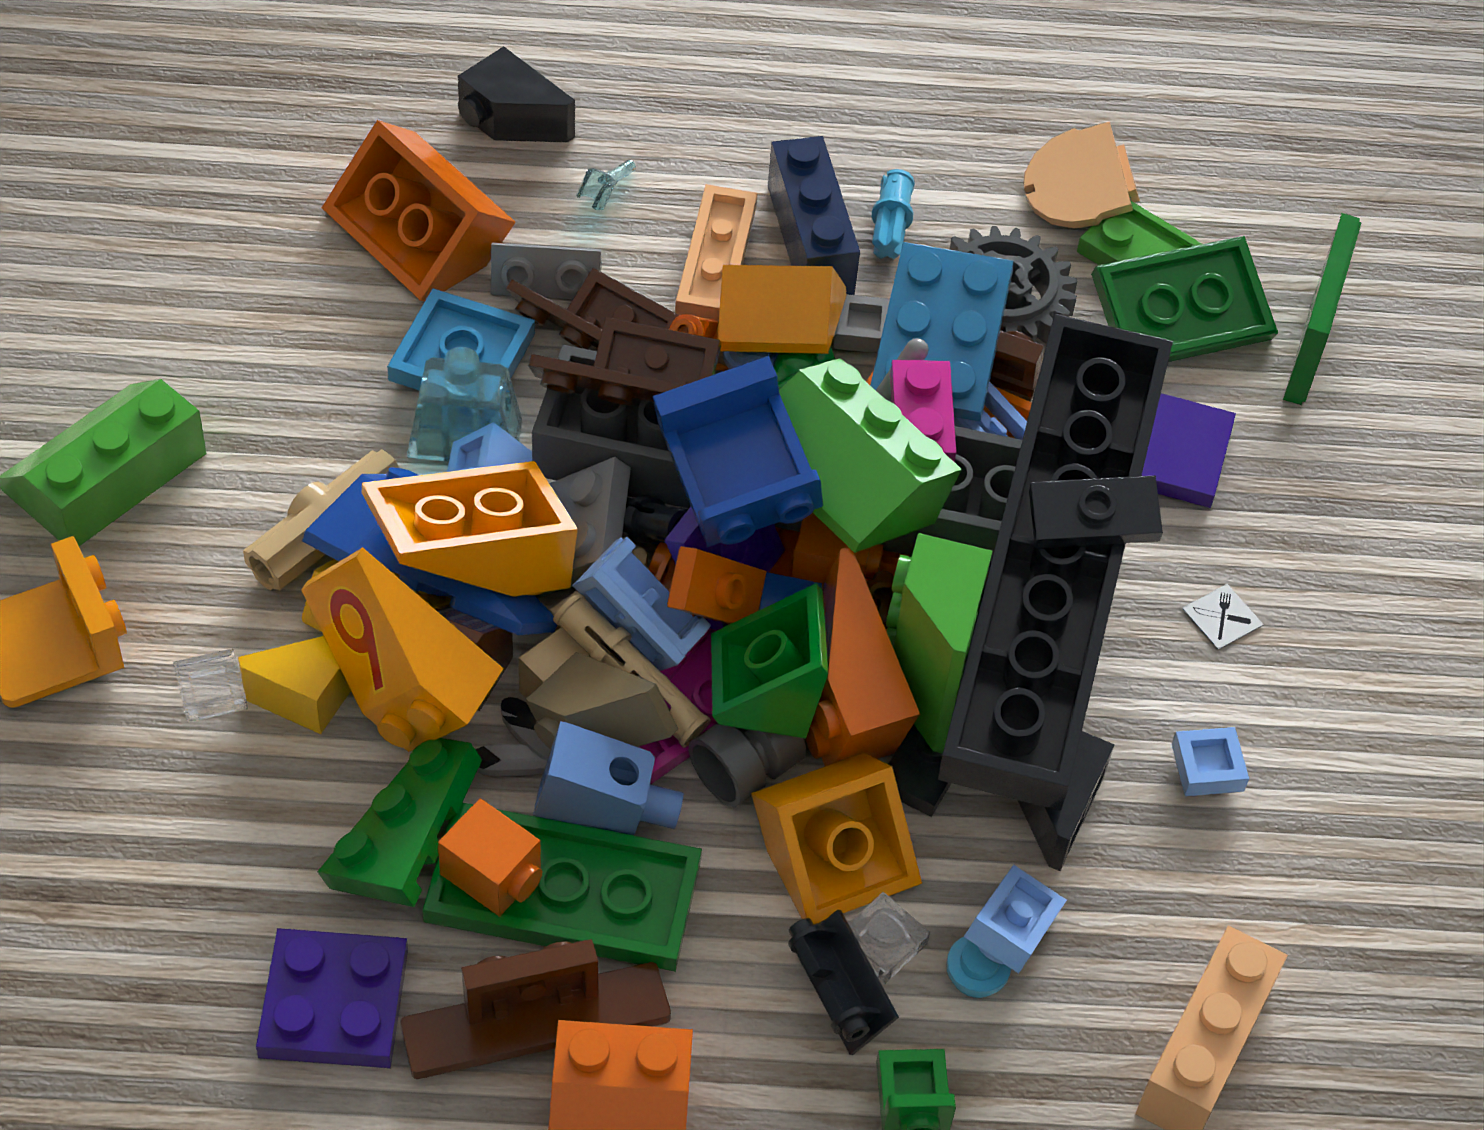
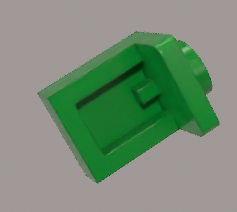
(914, 1090)

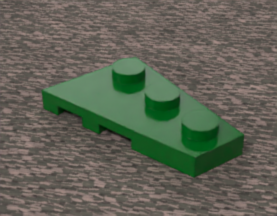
(402, 825)

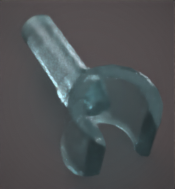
(600, 184)

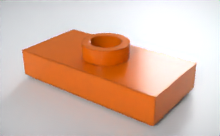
(715, 586)

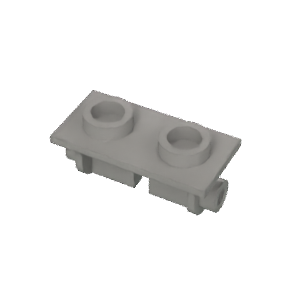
(544, 269)

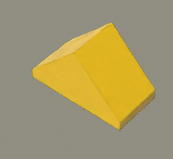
(296, 682)

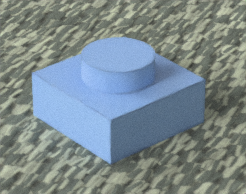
(1210, 761)

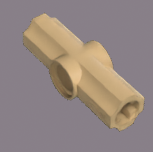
(280, 553)

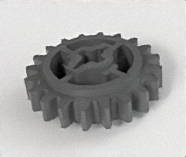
(1030, 268)

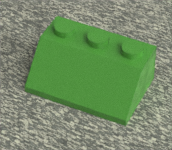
(871, 460)
(108, 461)
(934, 624)

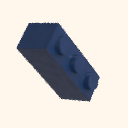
(812, 208)

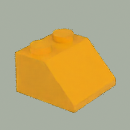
(838, 836)

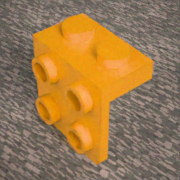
(59, 631)

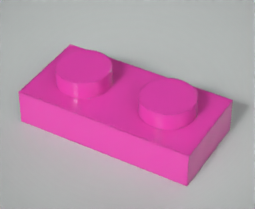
(925, 398)

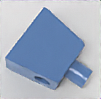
(602, 784)

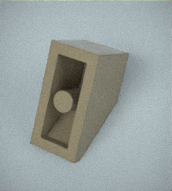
(602, 702)

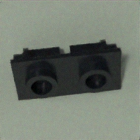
(843, 979)

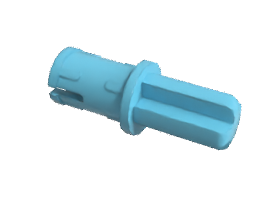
(892, 213)

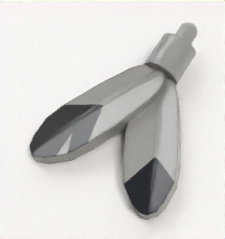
(515, 759)

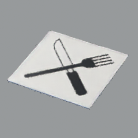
(1222, 616)

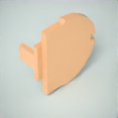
(1080, 178)

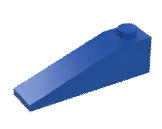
(351, 525)

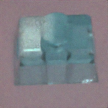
(458, 399)

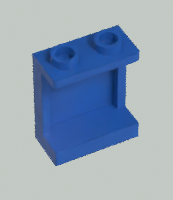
(737, 453)

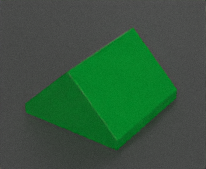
(772, 666)

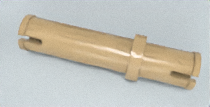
(580, 621)

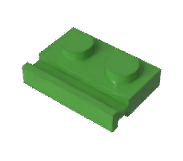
(1131, 236)

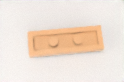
(717, 240)

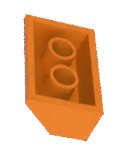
(415, 211)

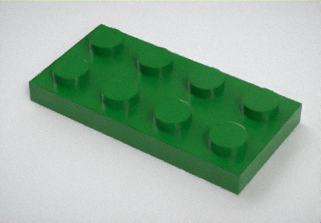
(594, 885)

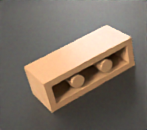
(1211, 1033)

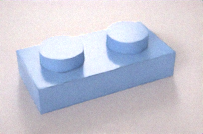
(1015, 919)

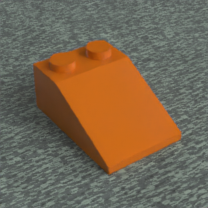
(865, 695)
(620, 1077)

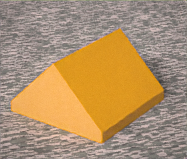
(779, 308)

